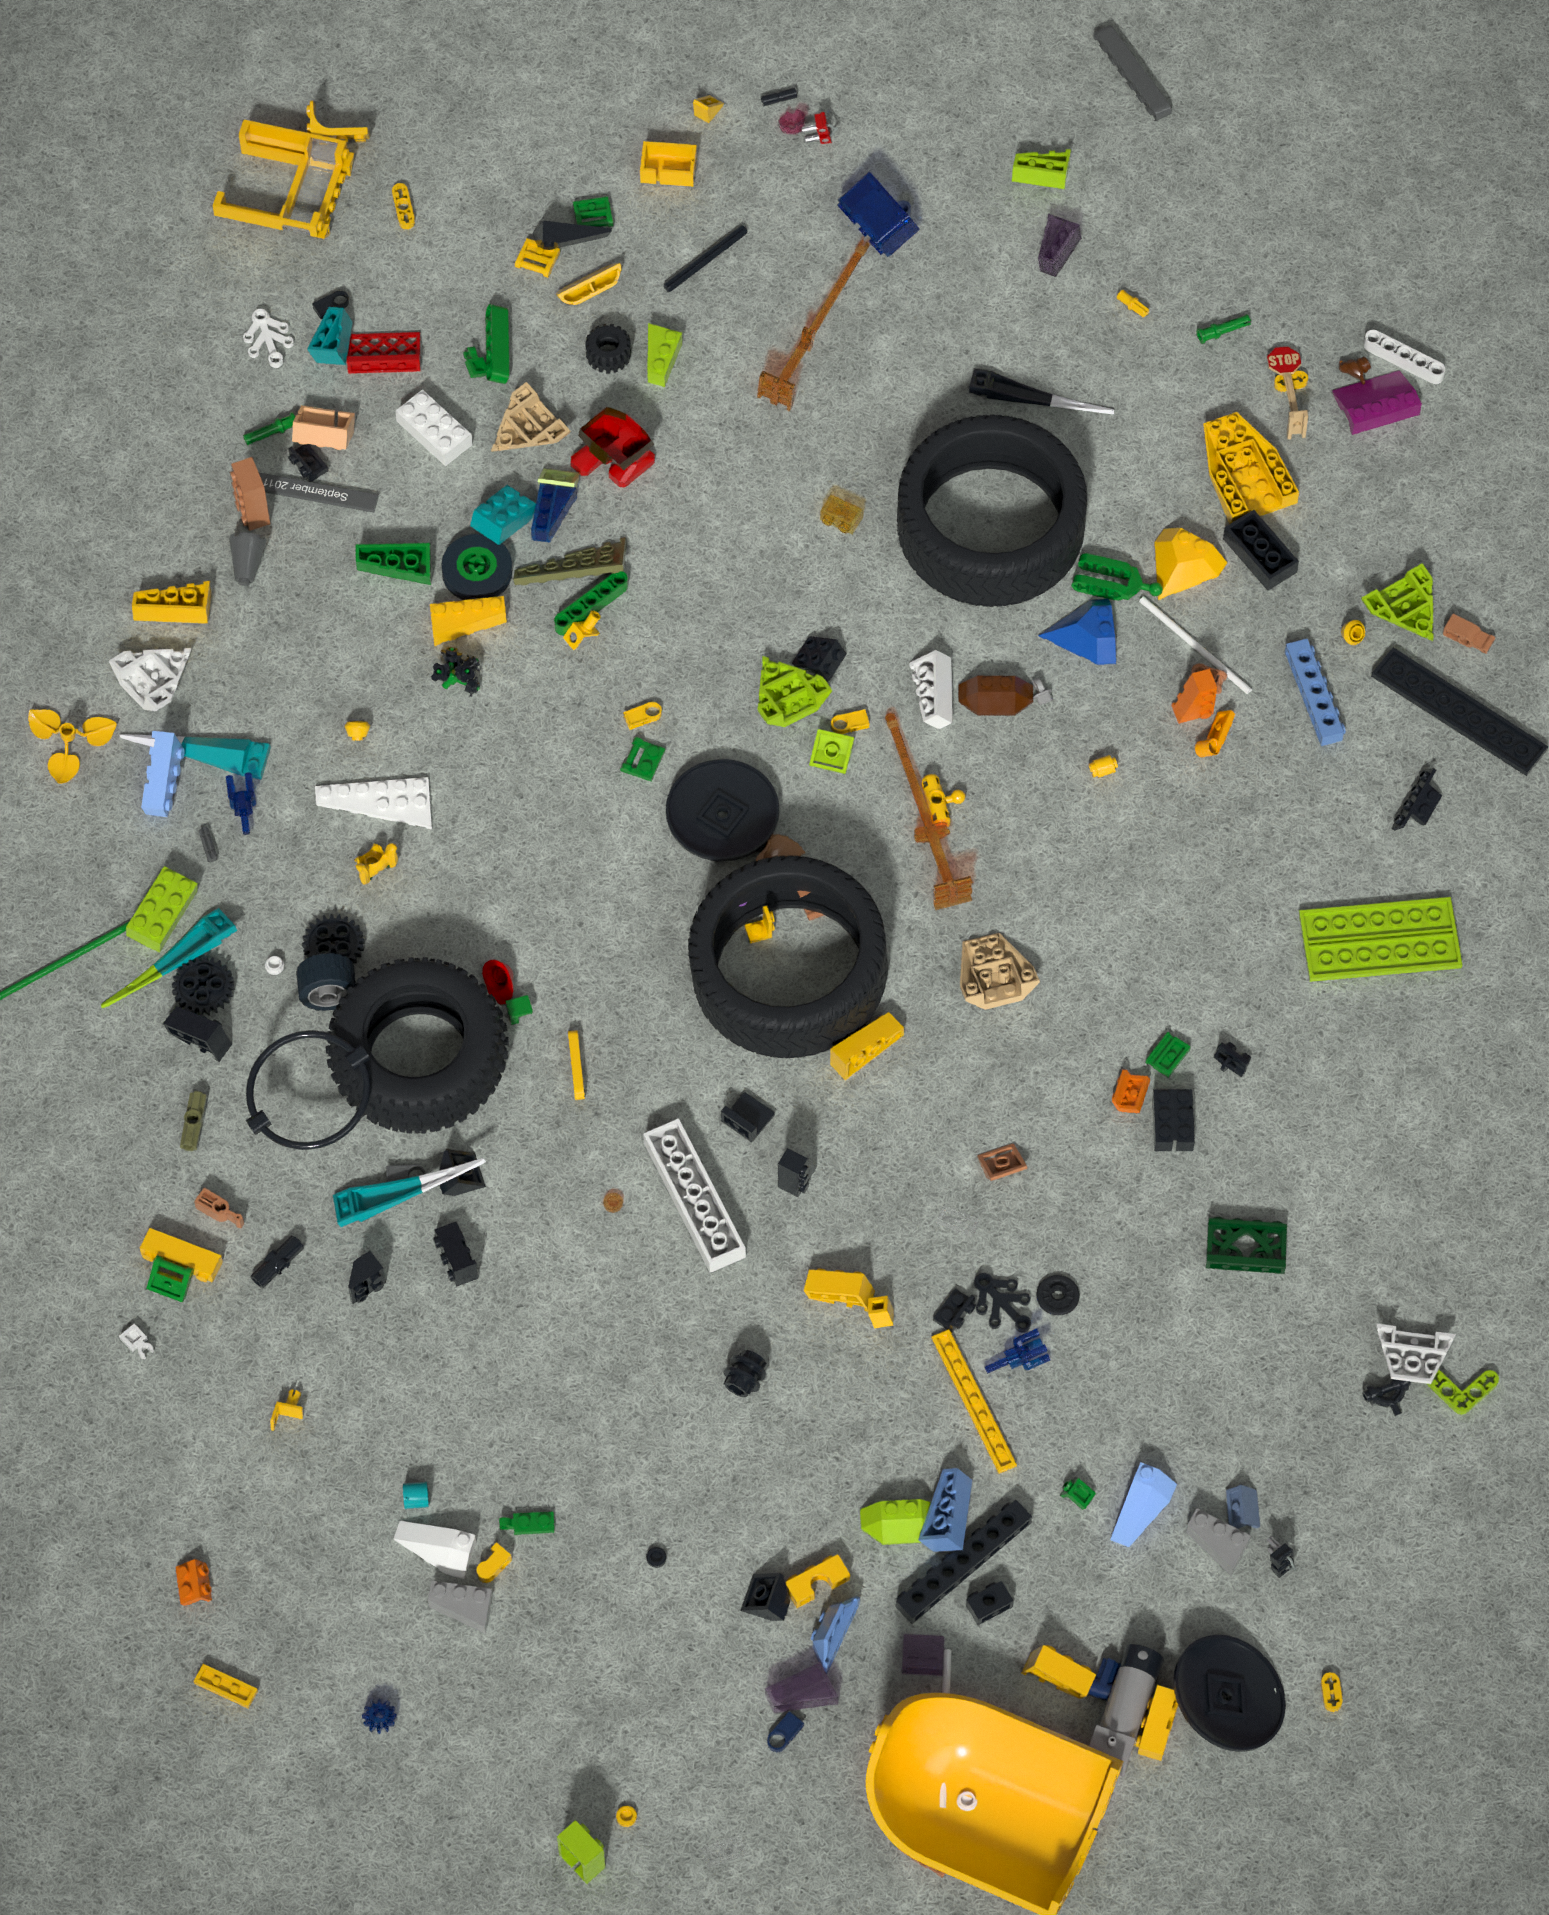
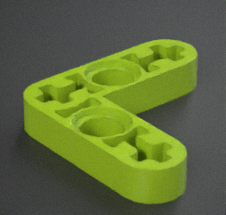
(1458, 1395)

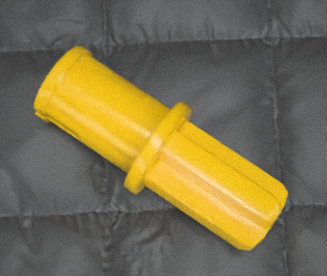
(1133, 303)

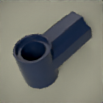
(1104, 1680)

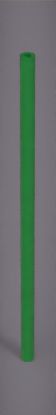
(64, 960)

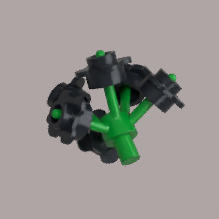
(461, 673)

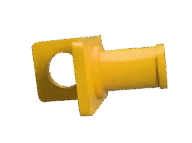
(583, 629)
(288, 1409)

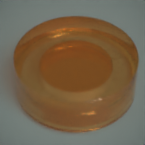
(613, 1202)

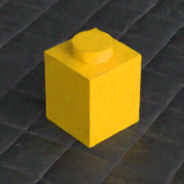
(880, 1311)

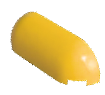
(590, 285)

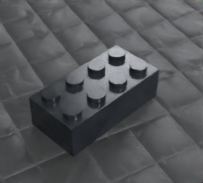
(1260, 550)

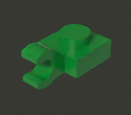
(475, 365)

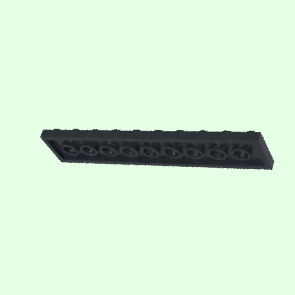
(1459, 711)

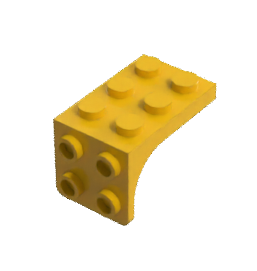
(358, 134)

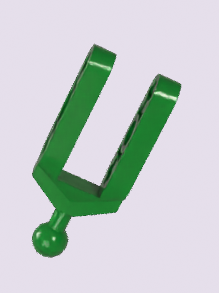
(1111, 589)

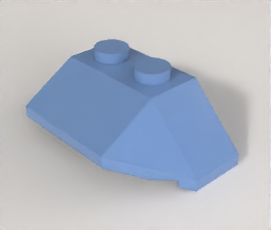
(833, 1630)

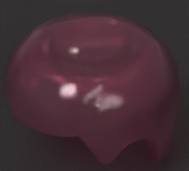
(795, 119)

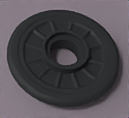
(1058, 1306)

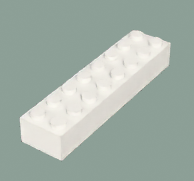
(694, 1195)

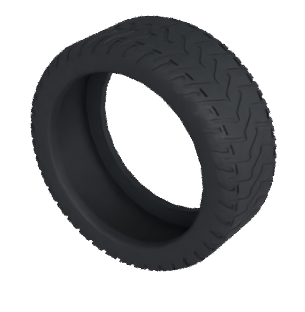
(1000, 445)
(788, 1029)

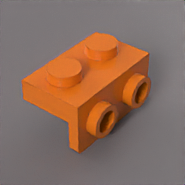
(1130, 1092)
(193, 1582)

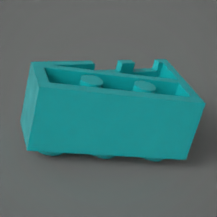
(332, 337)

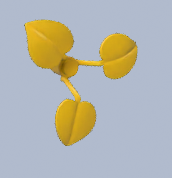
(65, 766)

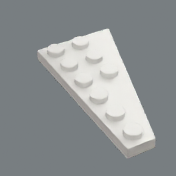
(389, 799)

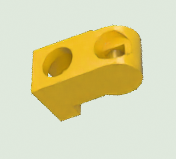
(489, 1569)

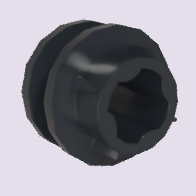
(745, 1373)

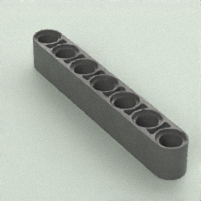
(1133, 72)

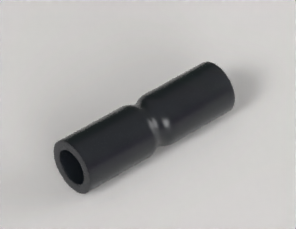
(777, 97)

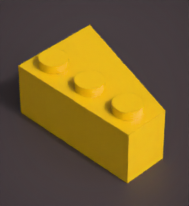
(1060, 1671)
(1158, 1723)

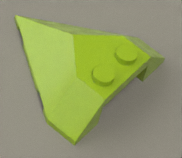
(1406, 602)
(789, 693)

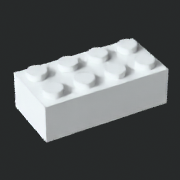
(434, 427)

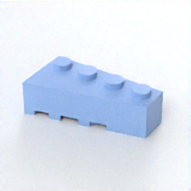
(162, 774)

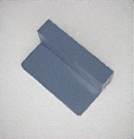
(1243, 1507)

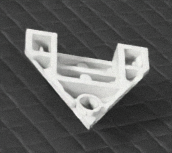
(150, 675)

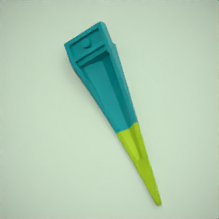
(199, 940)

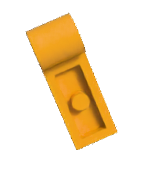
(1216, 736)

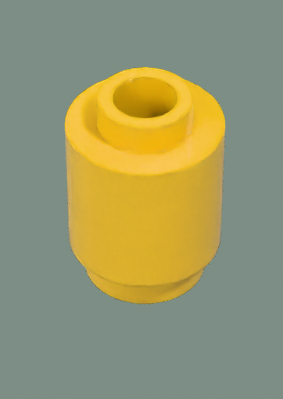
(1103, 766)

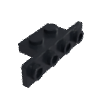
(1420, 802)

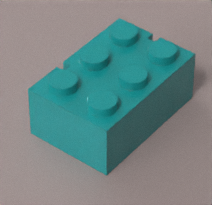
(502, 514)

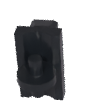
(1232, 1060)

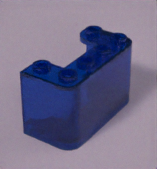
(877, 215)

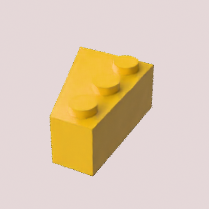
(839, 1286)

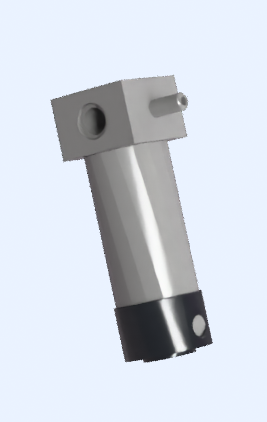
(1127, 1703)

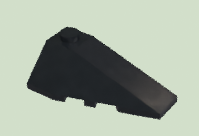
(557, 235)

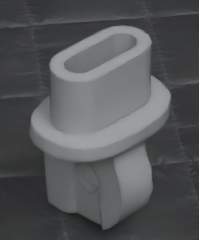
(1043, 696)

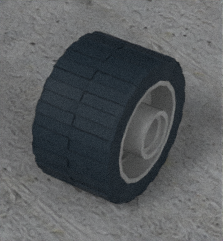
(324, 980)

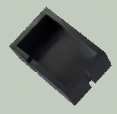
(1173, 1119)

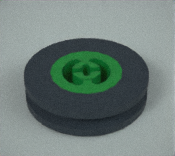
(476, 551)

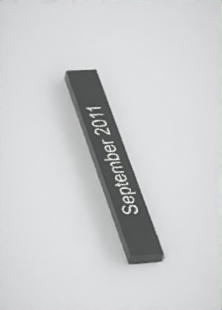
(319, 493)

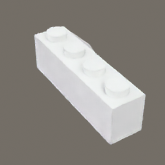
(934, 688)

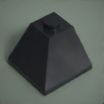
(462, 1183)
(767, 1597)

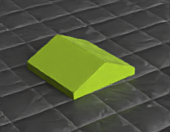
(832, 750)

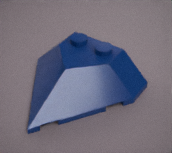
(1087, 632)

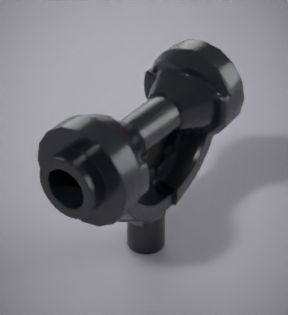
(1374, 1394)

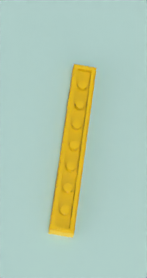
(974, 1401)

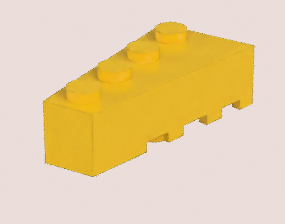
(174, 604)

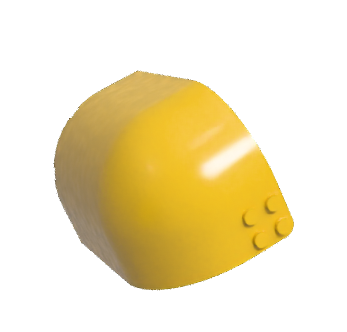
(1031, 1787)

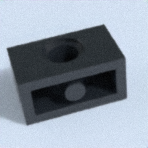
(982, 1612)

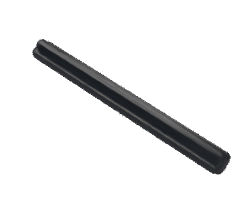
(705, 258)

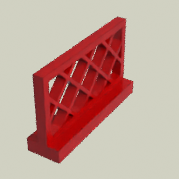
(384, 363)

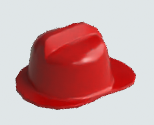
(498, 980)

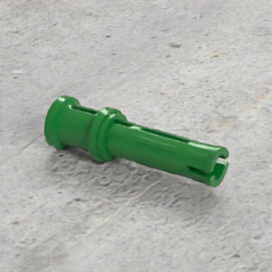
(1215, 331)
(277, 426)

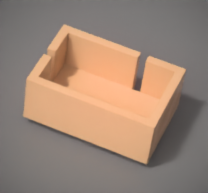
(318, 427)

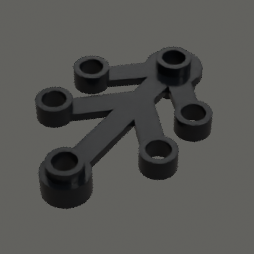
(1001, 1300)

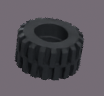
(608, 336)

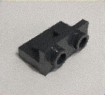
(954, 1310)

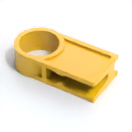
(637, 716)
(855, 721)

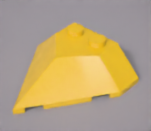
(1184, 561)

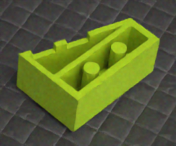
(662, 353)

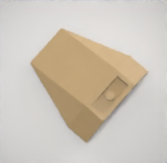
(994, 972)

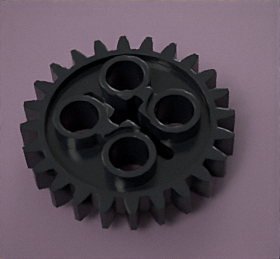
(332, 928)
(214, 997)

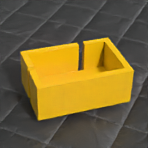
(668, 163)

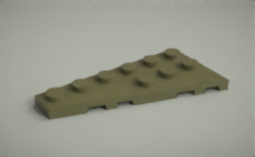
(578, 564)

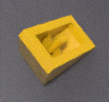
(706, 107)

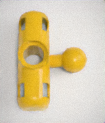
(934, 791)

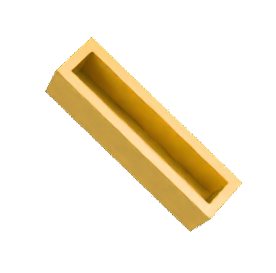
(204, 1262)

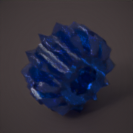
(376, 1722)

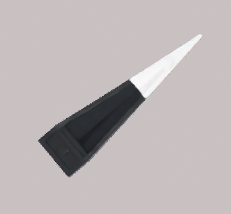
(1002, 388)

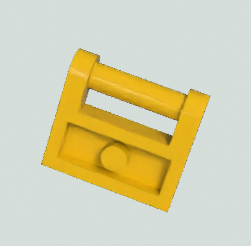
(532, 251)

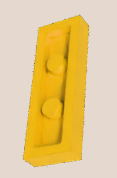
(225, 1686)

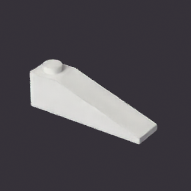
(442, 1547)

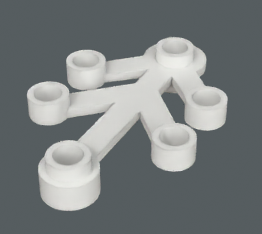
(267, 336)

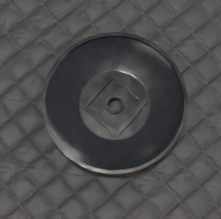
(725, 787)
(1246, 1676)

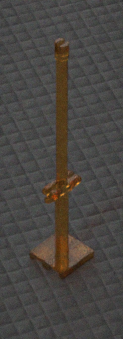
(778, 388)
(951, 891)

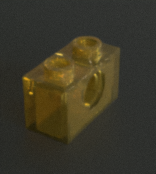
(837, 507)

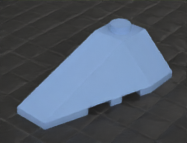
(1145, 1500)

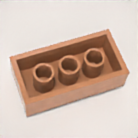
(249, 494)

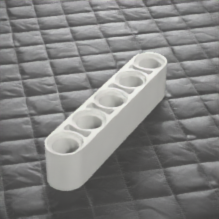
(1398, 351)

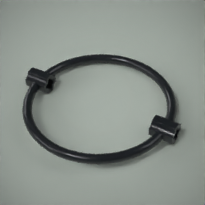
(259, 1121)

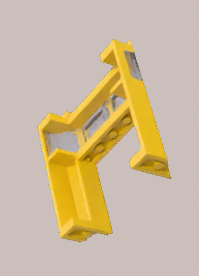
(320, 171)

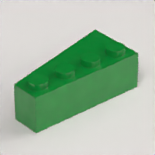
(396, 561)

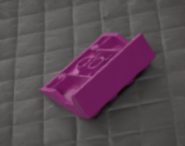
(1378, 402)

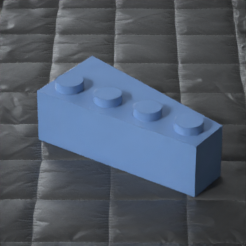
(948, 1512)

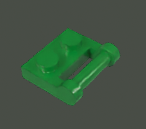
(593, 208)
(649, 760)
(167, 1284)

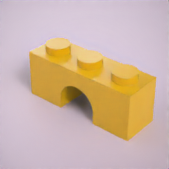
(830, 1570)

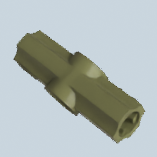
(191, 1131)

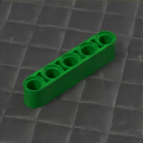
(497, 344)
(593, 596)

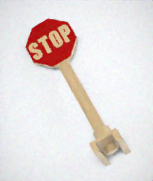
(1285, 362)

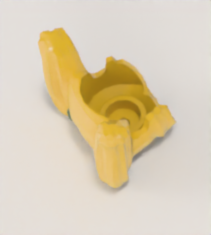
(379, 859)

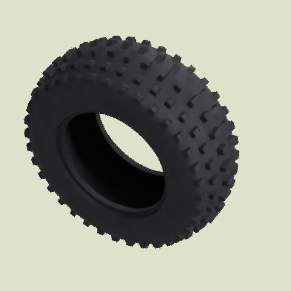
(415, 989)

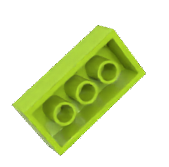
(161, 909)

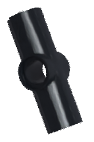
(277, 1261)

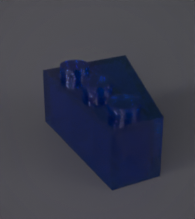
(550, 510)

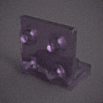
(923, 1655)

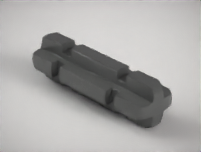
(208, 844)

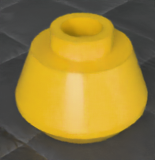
(1353, 632)
(357, 729)

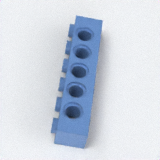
(1304, 651)

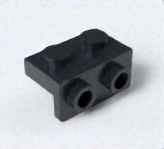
(308, 462)

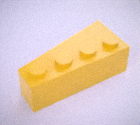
(465, 617)
(865, 1045)

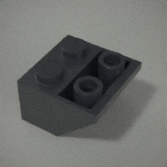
(365, 1277)

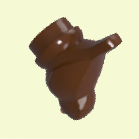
(1355, 368)

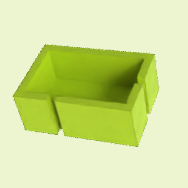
(578, 1846)

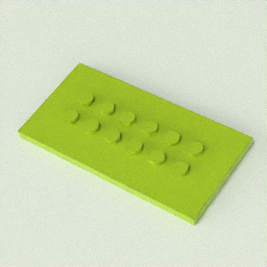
(1380, 939)

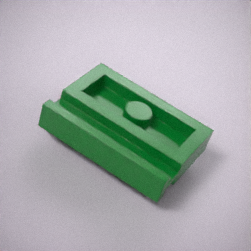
(1168, 1054)

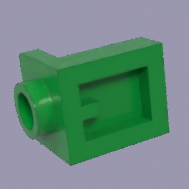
(1078, 1492)

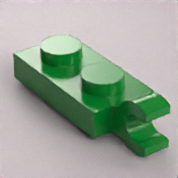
(529, 1523)

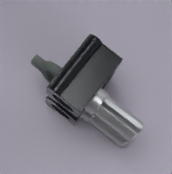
(1281, 1557)

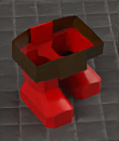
(621, 441)

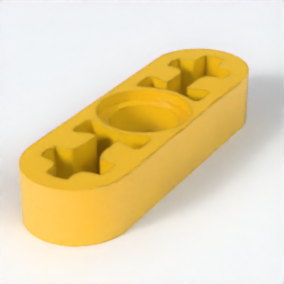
(405, 200)

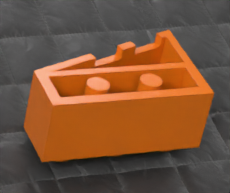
(1197, 698)

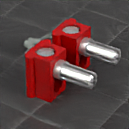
(822, 129)

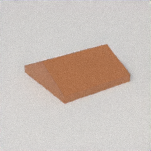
(1002, 1165)

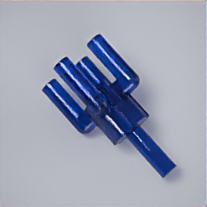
(242, 801)
(1021, 1353)

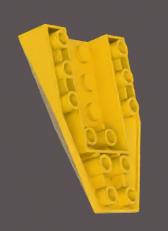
(1246, 469)

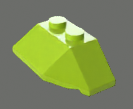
(895, 1520)

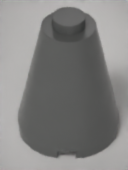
(246, 556)

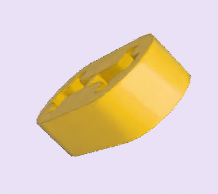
(1296, 383)
(1326, 1692)

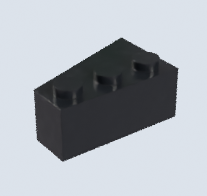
(199, 1031)
(794, 1172)
(455, 1254)

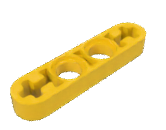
(576, 1065)

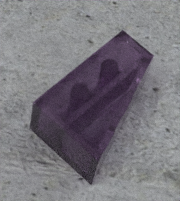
(1058, 244)
(802, 1690)

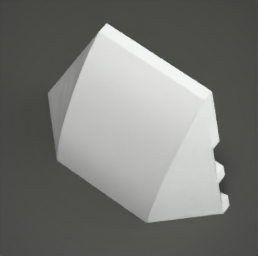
(1413, 1355)

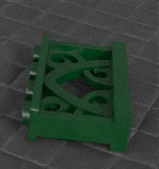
(1252, 1228)

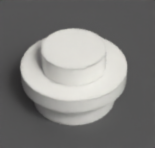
(274, 965)
(966, 1803)

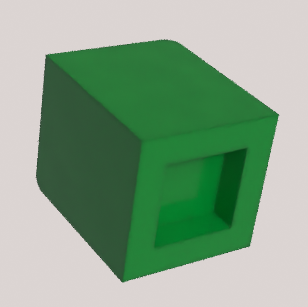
(518, 1007)

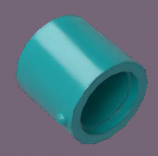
(415, 1495)

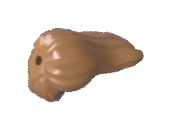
(780, 846)

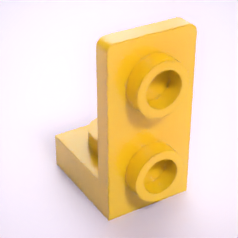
(761, 929)

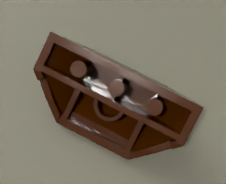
(995, 695)

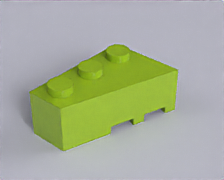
(1042, 169)

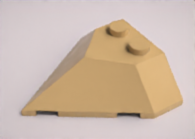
(528, 422)

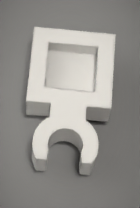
(136, 1339)

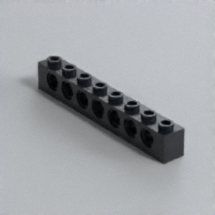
(1010, 1511)

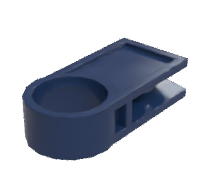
(788, 1729)

